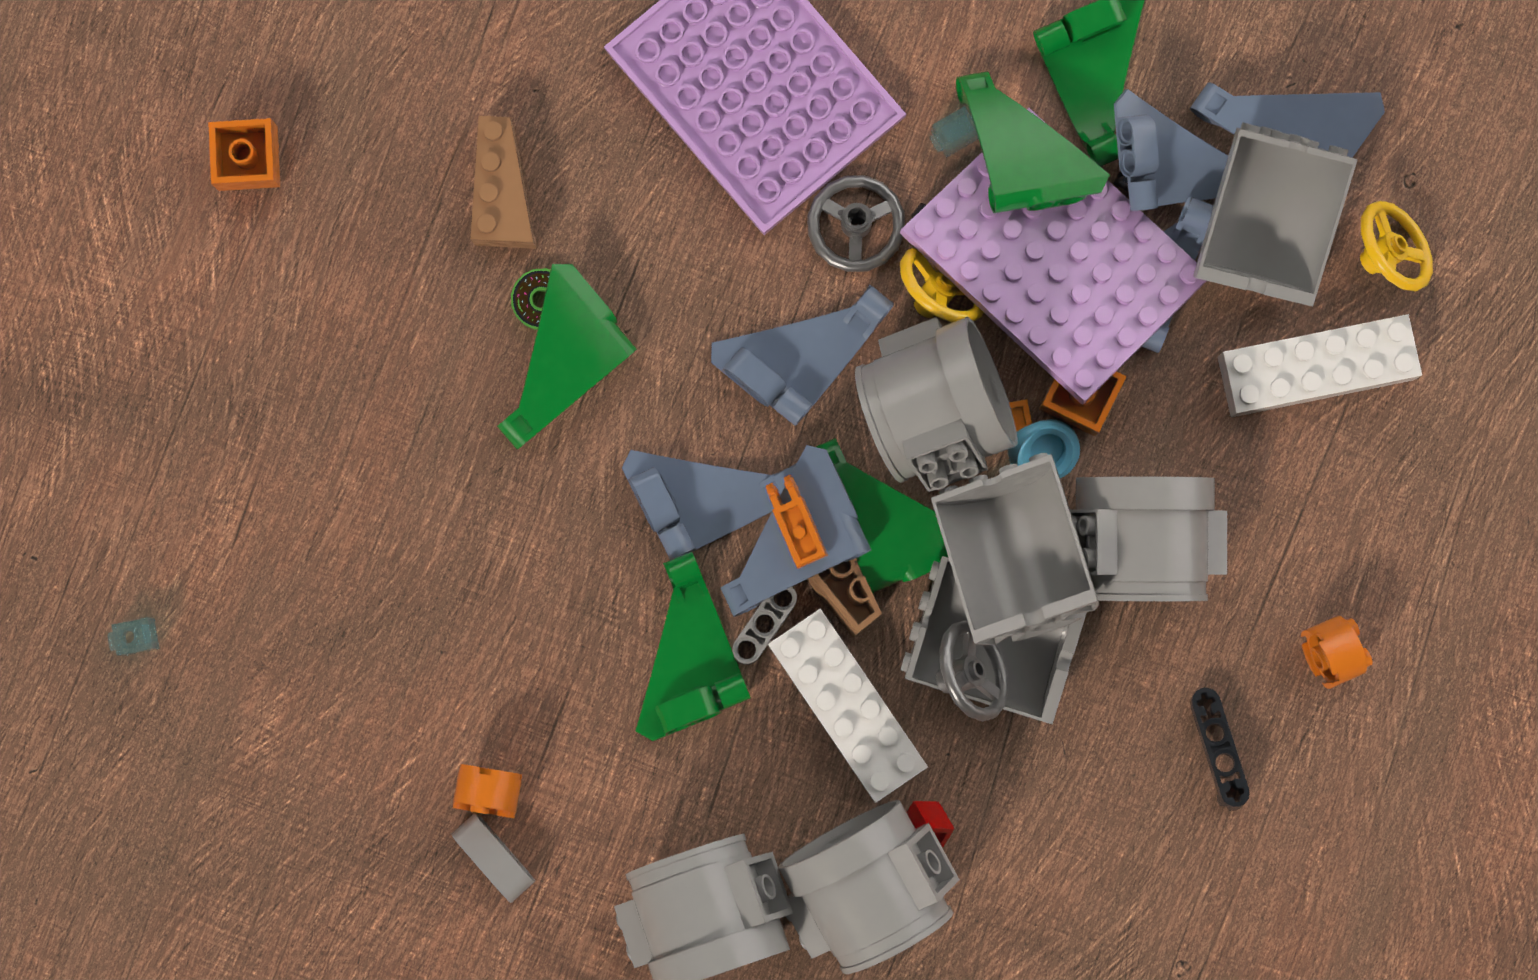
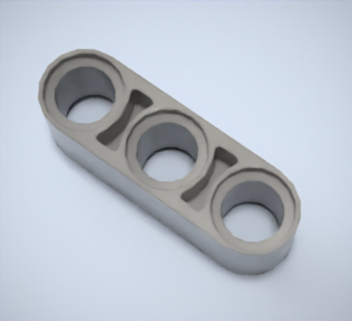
(759, 639)
(493, 857)

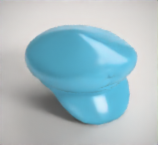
(1047, 437)

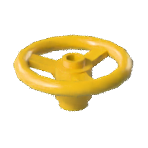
(1391, 248)
(935, 293)

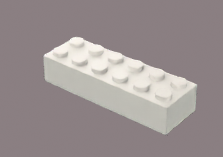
(1319, 365)
(847, 705)

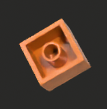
(244, 154)
(1092, 413)

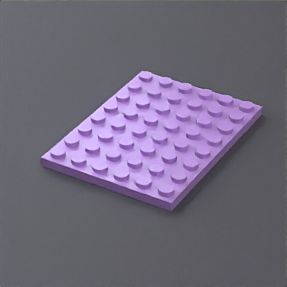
(757, 95)
(1062, 281)

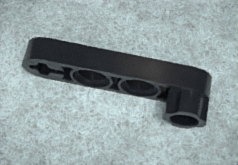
(1223, 747)

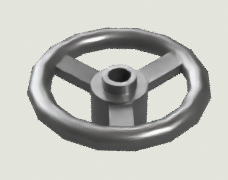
(855, 211)
(969, 672)

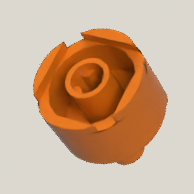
(1335, 651)
(487, 791)

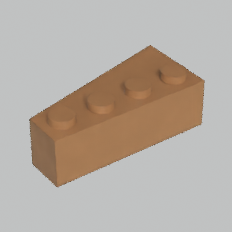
(499, 194)
(847, 596)

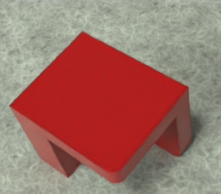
(931, 812)

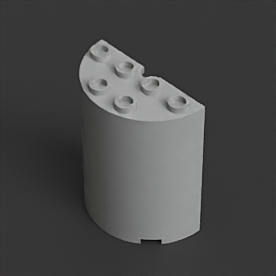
(1275, 214)
(1015, 552)
(1033, 665)

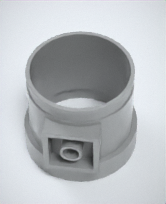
(936, 403)
(1150, 536)
(869, 888)
(704, 911)

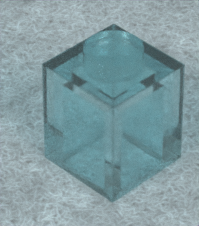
(953, 132)

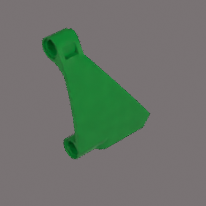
(1089, 66)
(1024, 155)
(571, 353)
(898, 529)
(694, 661)

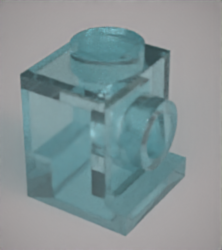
(144, 637)

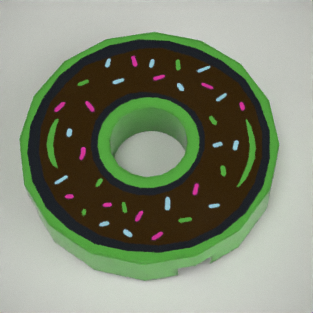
(523, 295)

